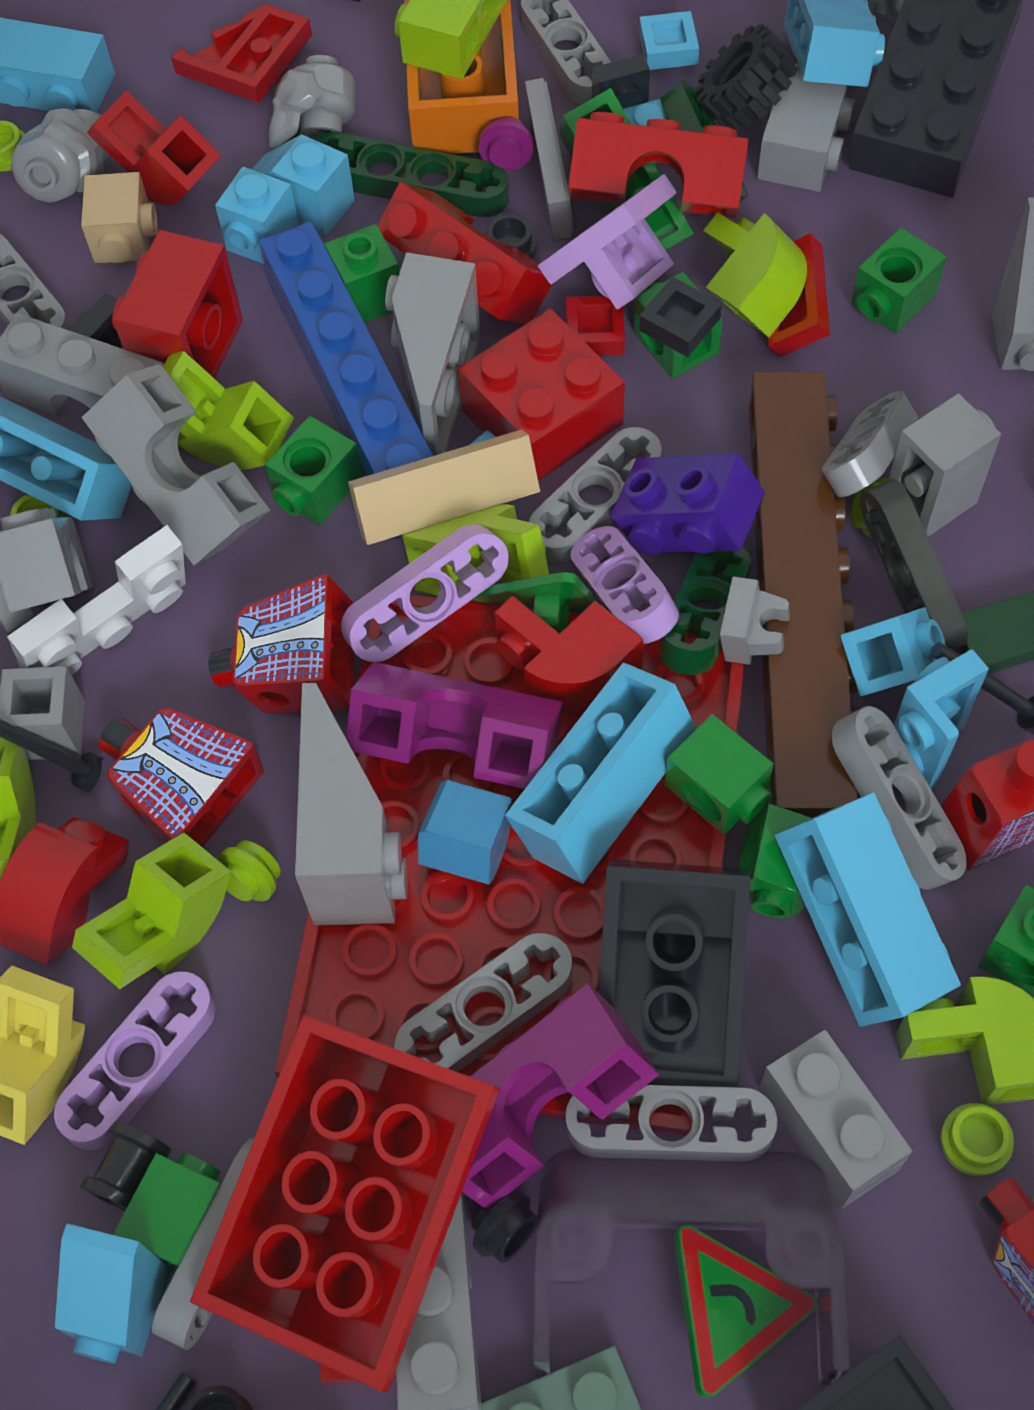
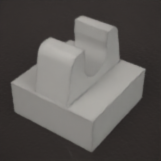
(743, 622)

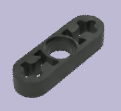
(911, 558)

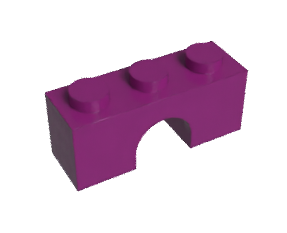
(411, 711)
(572, 1050)

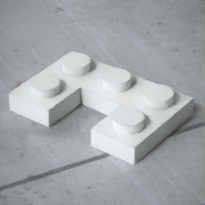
(147, 579)

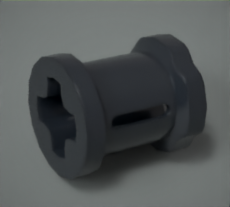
(124, 1165)

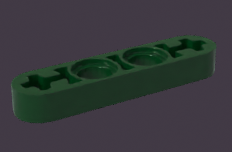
(416, 162)

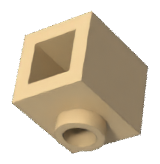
(117, 217)

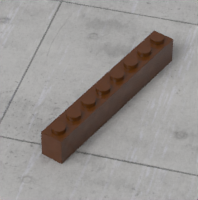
(801, 561)

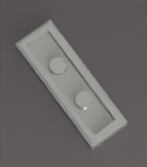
(549, 159)

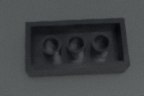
(932, 91)

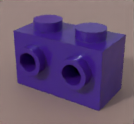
(688, 503)

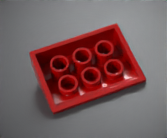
(345, 1201)

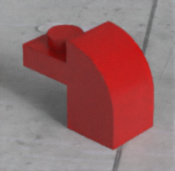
(166, 158)
(567, 664)
(51, 883)

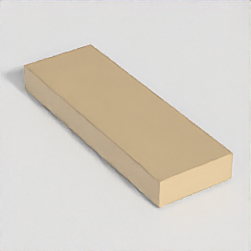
(444, 486)

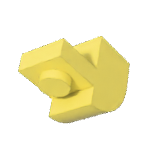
(36, 1049)

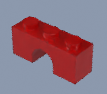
(611, 152)
(429, 225)

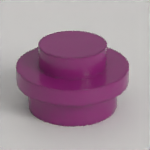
(506, 143)

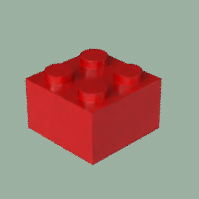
(180, 302)
(546, 386)

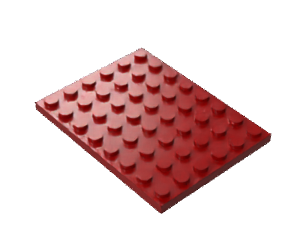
(452, 926)

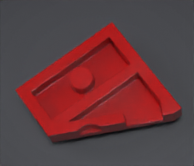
(247, 54)

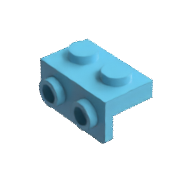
(938, 709)

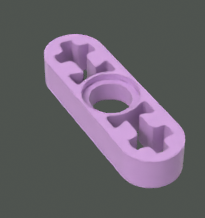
(451, 597)
(624, 600)
(86, 1085)

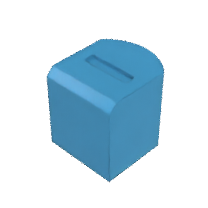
(465, 832)

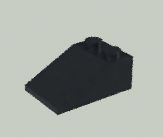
(678, 965)

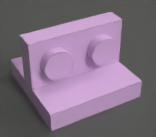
(618, 248)

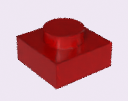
(597, 323)

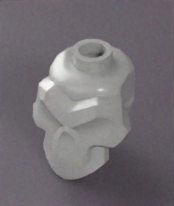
(312, 99)
(58, 155)

